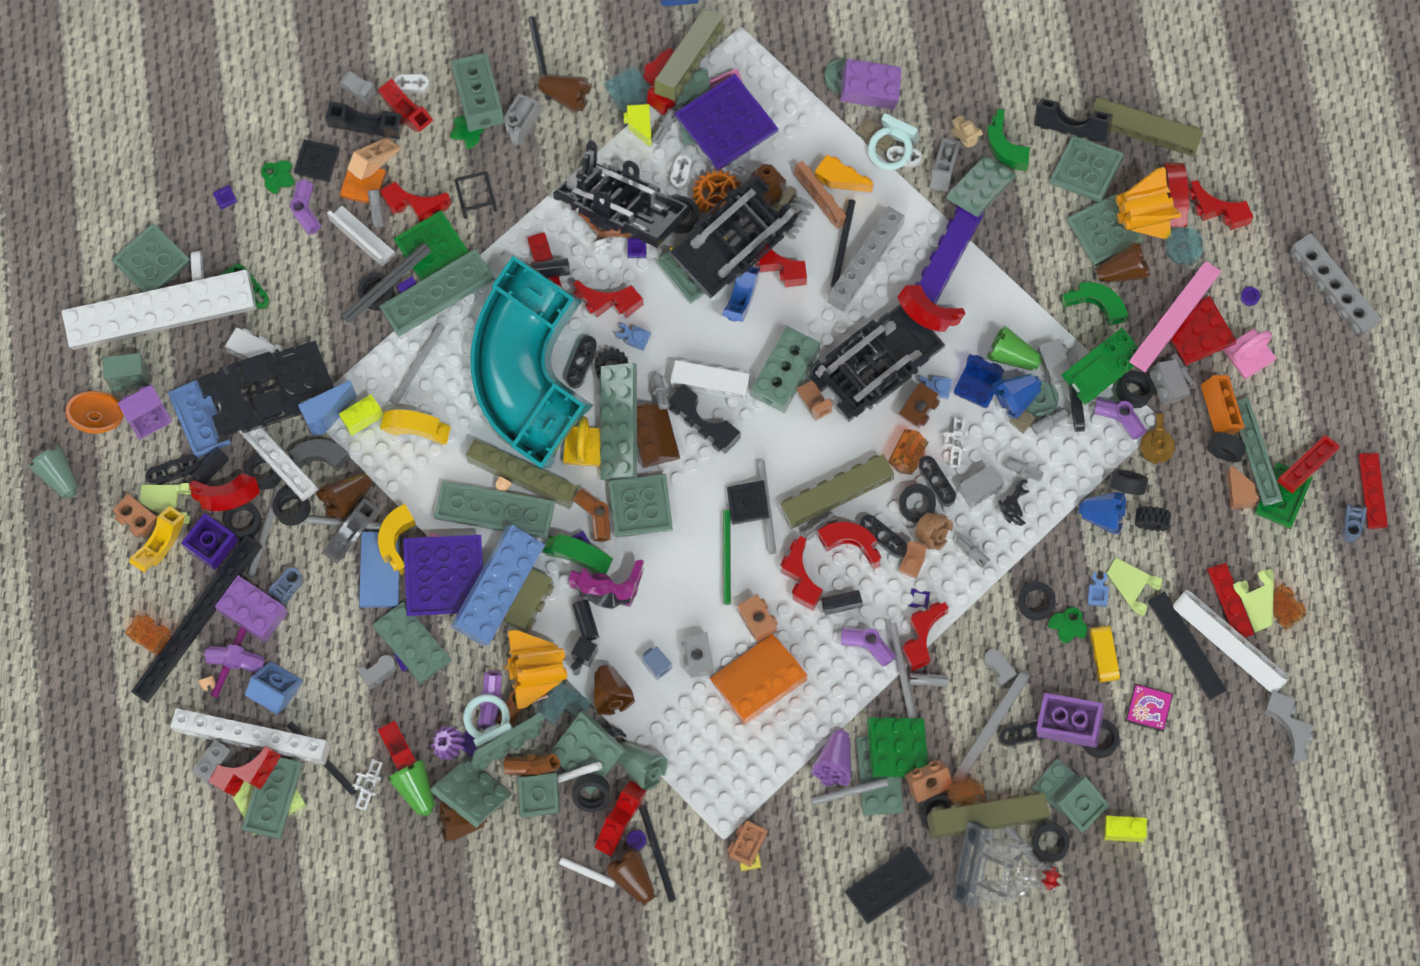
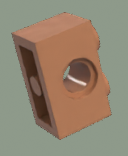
(758, 629)
(921, 788)

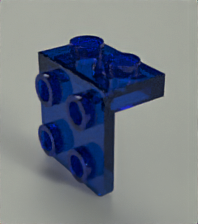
(977, 381)

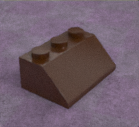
(655, 436)

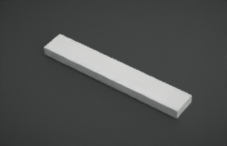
(280, 463)

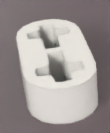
(412, 82)
(900, 152)
(677, 171)
(197, 265)

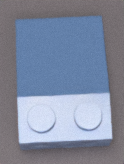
(324, 409)

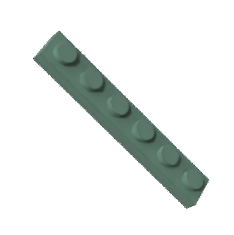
(1258, 455)

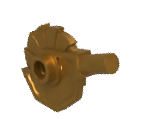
(1157, 444)

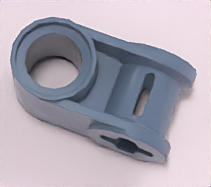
(1353, 519)
(285, 587)

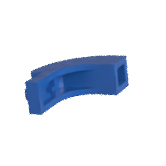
(742, 295)

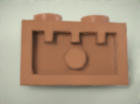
(748, 843)

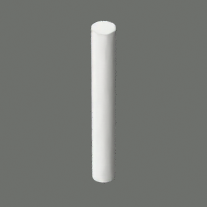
(579, 772)
(587, 872)

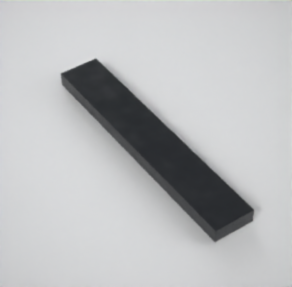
(1187, 646)

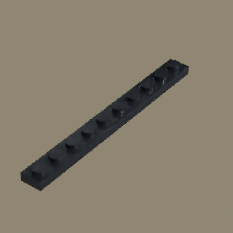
(195, 620)

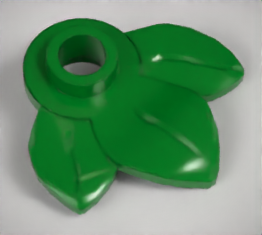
(461, 132)
(279, 177)
(1066, 627)

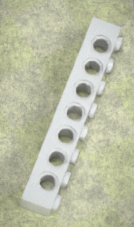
(250, 736)

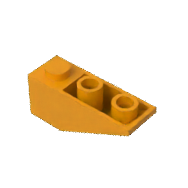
(838, 176)

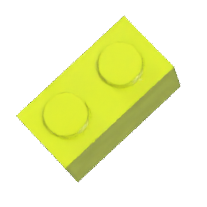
(361, 415)
(1125, 829)

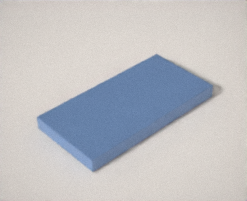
(196, 418)
(377, 579)

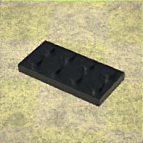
(888, 885)

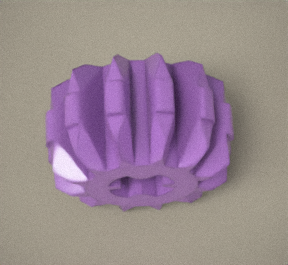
(447, 743)

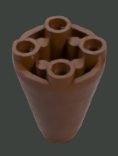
(566, 90)
(1124, 266)
(343, 494)
(632, 876)

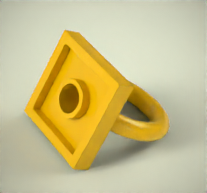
(582, 445)

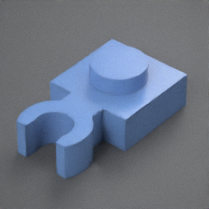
(636, 337)
(939, 385)
(1098, 593)

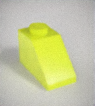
(639, 122)

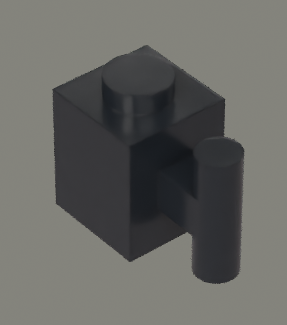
(583, 654)

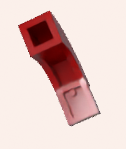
(413, 116)
(1178, 185)
(925, 312)
(227, 496)
(853, 534)
(396, 745)

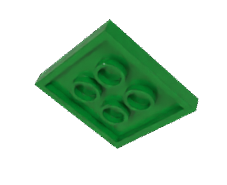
(439, 237)
(896, 746)

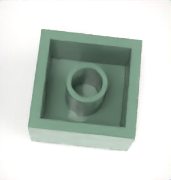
(125, 372)

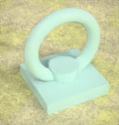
(899, 131)
(493, 732)

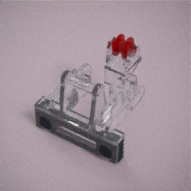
(979, 847)

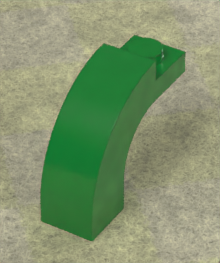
(1005, 152)
(1101, 296)
(578, 552)

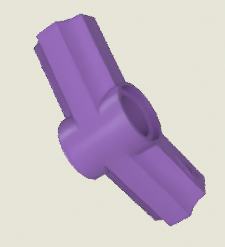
(302, 198)
(1130, 422)
(878, 649)
(234, 658)
(489, 710)

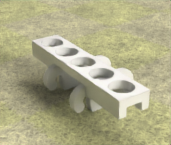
(959, 433)
(369, 792)

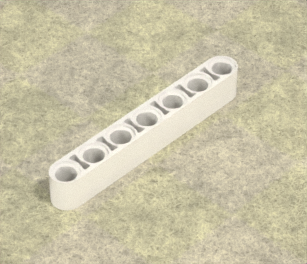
(1230, 641)

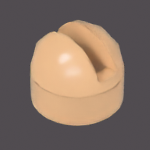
(502, 484)
(207, 681)

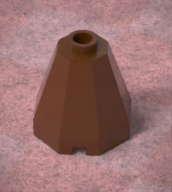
(773, 179)
(611, 691)
(454, 824)

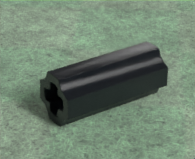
(552, 268)
(210, 466)
(841, 602)
(585, 620)

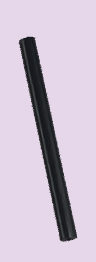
(538, 48)
(843, 242)
(329, 766)
(657, 854)

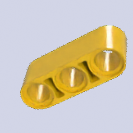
(1104, 654)

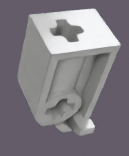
(521, 118)

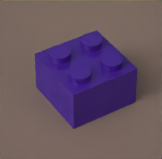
(209, 541)

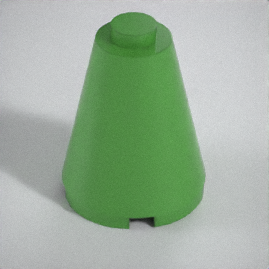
(1013, 351)
(414, 787)

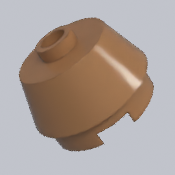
(933, 530)

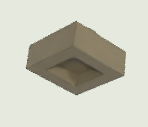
(1023, 422)

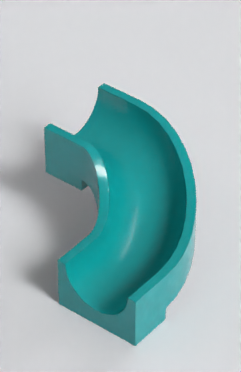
(514, 365)

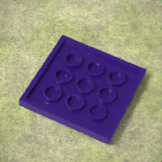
(726, 122)
(440, 572)

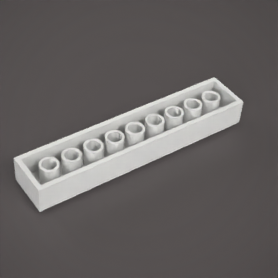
(159, 309)

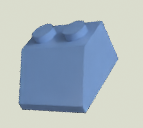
(273, 687)

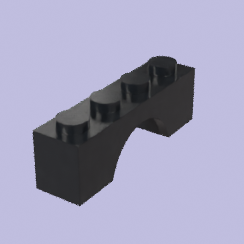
(1051, 116)
(346, 118)
(721, 435)

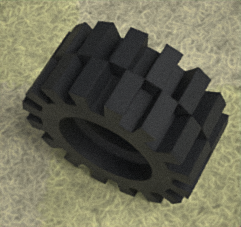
(607, 356)
(1152, 518)

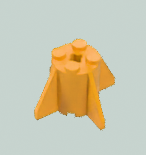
(1147, 206)
(533, 666)

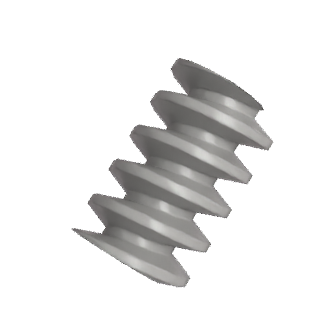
(799, 204)

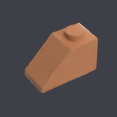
(1241, 490)

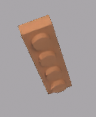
(819, 194)

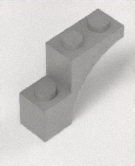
(1281, 708)

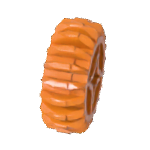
(710, 182)

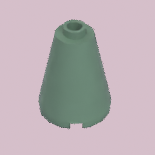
(55, 471)
(643, 765)

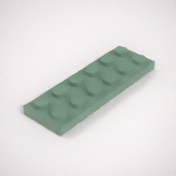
(437, 292)
(618, 421)
(494, 509)

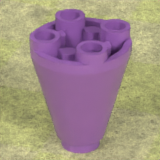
(834, 761)

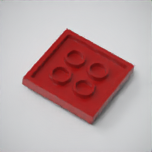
(1202, 333)

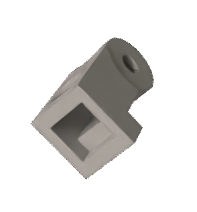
(357, 87)
(999, 665)
(378, 672)

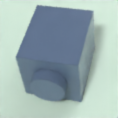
(656, 662)

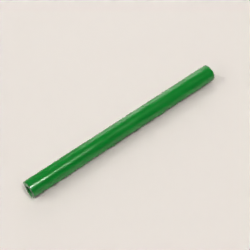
(726, 558)

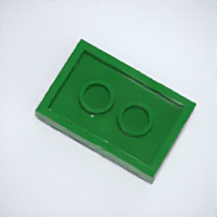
(1284, 512)

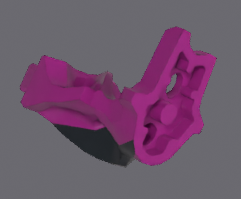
(603, 591)

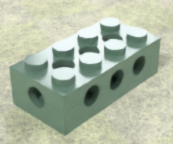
(472, 72)
(780, 358)

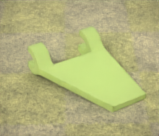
(162, 496)
(1131, 582)
(1258, 602)

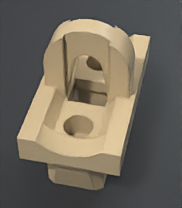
(965, 131)

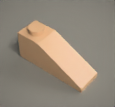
(372, 157)

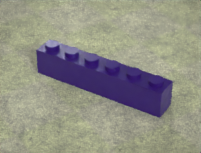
(948, 253)

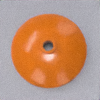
(94, 412)

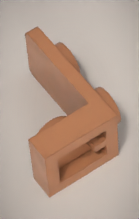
(814, 400)
(913, 559)

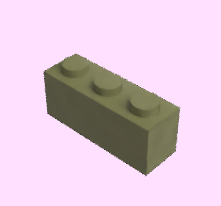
(529, 601)

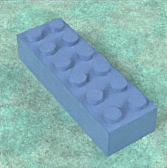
(497, 585)

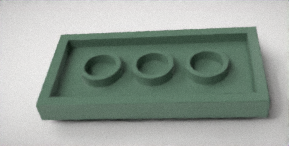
(695, 88)
(981, 186)
(411, 643)
(510, 740)
(881, 800)
(271, 804)

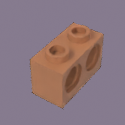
(138, 514)

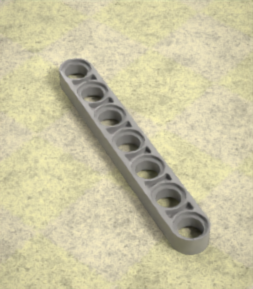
(991, 727)

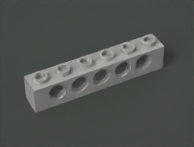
(866, 259)
(1334, 275)

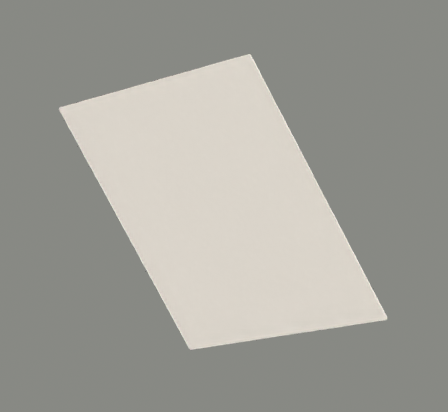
(712, 757)

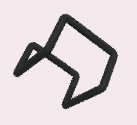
(492, 202)

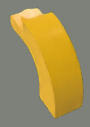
(415, 423)
(390, 530)
(162, 539)

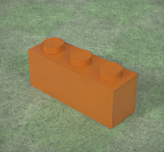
(1222, 404)

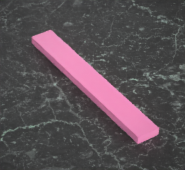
(1175, 316)

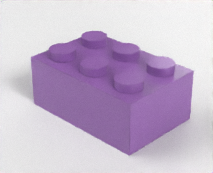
(870, 84)
(144, 411)
(251, 609)
(1070, 720)

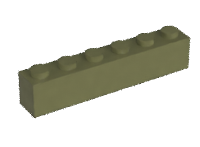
(689, 54)
(1151, 128)
(521, 473)
(837, 491)
(993, 814)

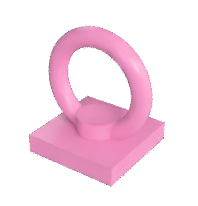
(1251, 353)

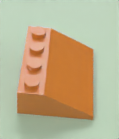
(759, 679)

